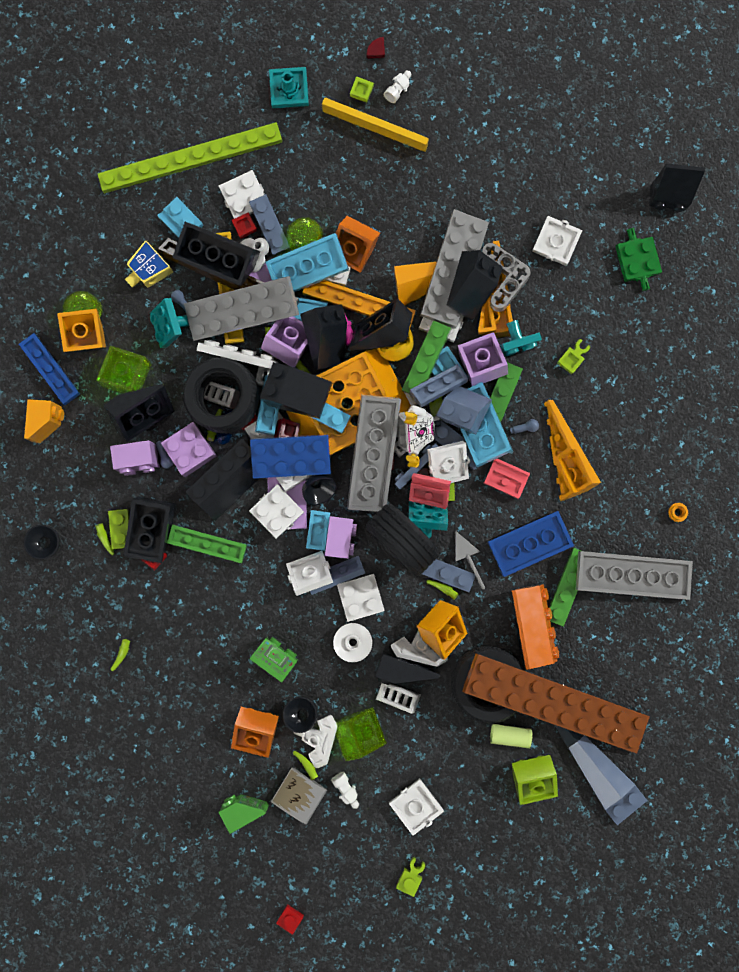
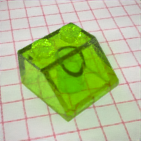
(359, 734)

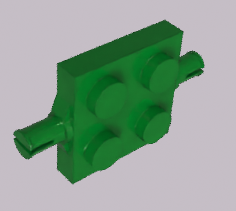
(638, 259)

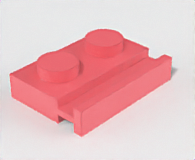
(506, 478)
(429, 490)

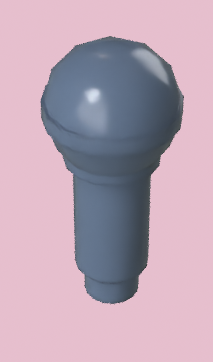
(178, 297)
(532, 426)
(166, 461)

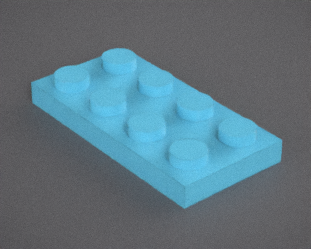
(310, 263)
(490, 439)

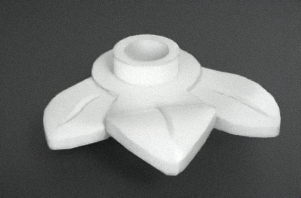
(264, 249)

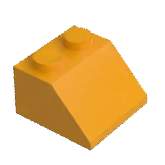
(81, 330)
(42, 419)
(442, 628)

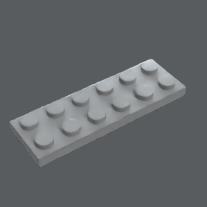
(462, 234)
(241, 308)
(373, 452)
(634, 575)

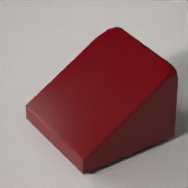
(286, 428)

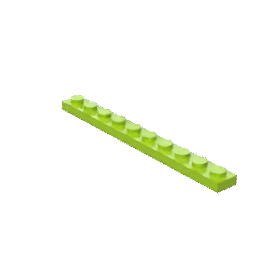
(189, 157)

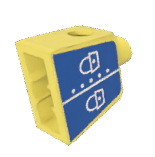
(147, 267)

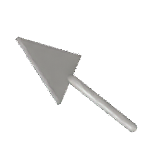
(465, 549)

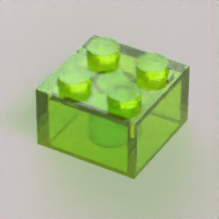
(123, 370)

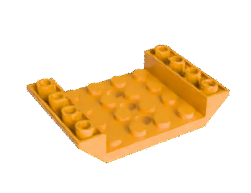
(364, 375)

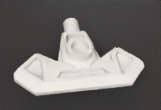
(416, 651)
(321, 740)

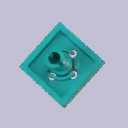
(288, 80)
(166, 322)
(518, 341)
(428, 517)

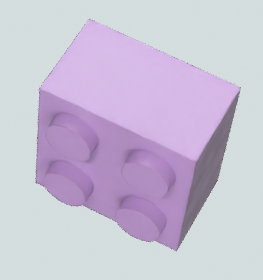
(286, 341)
(483, 359)
(188, 449)
(135, 457)
(339, 537)

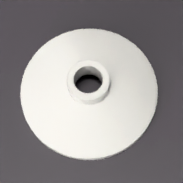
(345, 650)

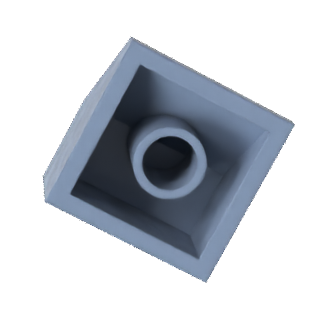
(464, 409)

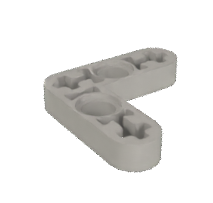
(511, 273)

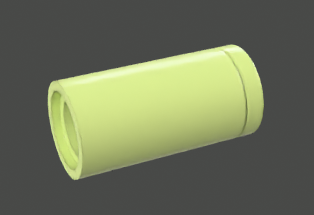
(511, 736)

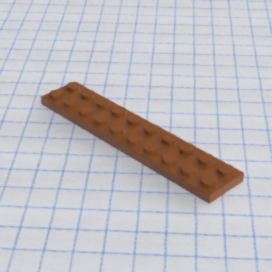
(555, 703)

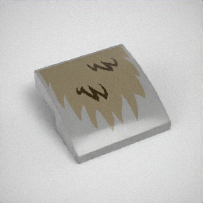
(299, 796)

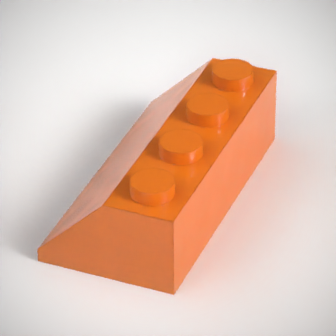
(535, 626)

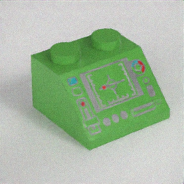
(274, 658)
(241, 811)

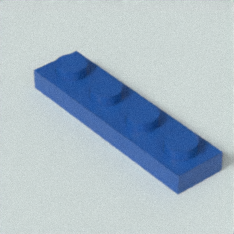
(49, 369)

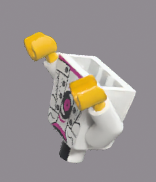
(415, 432)

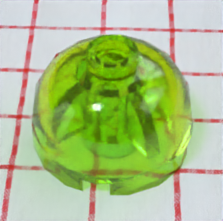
(302, 232)
(81, 301)

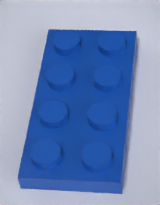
(290, 456)
(530, 543)

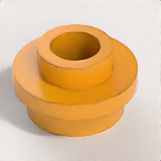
(683, 512)

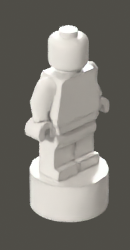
(401, 83)
(348, 793)

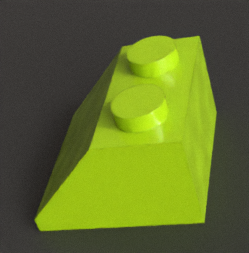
(535, 779)

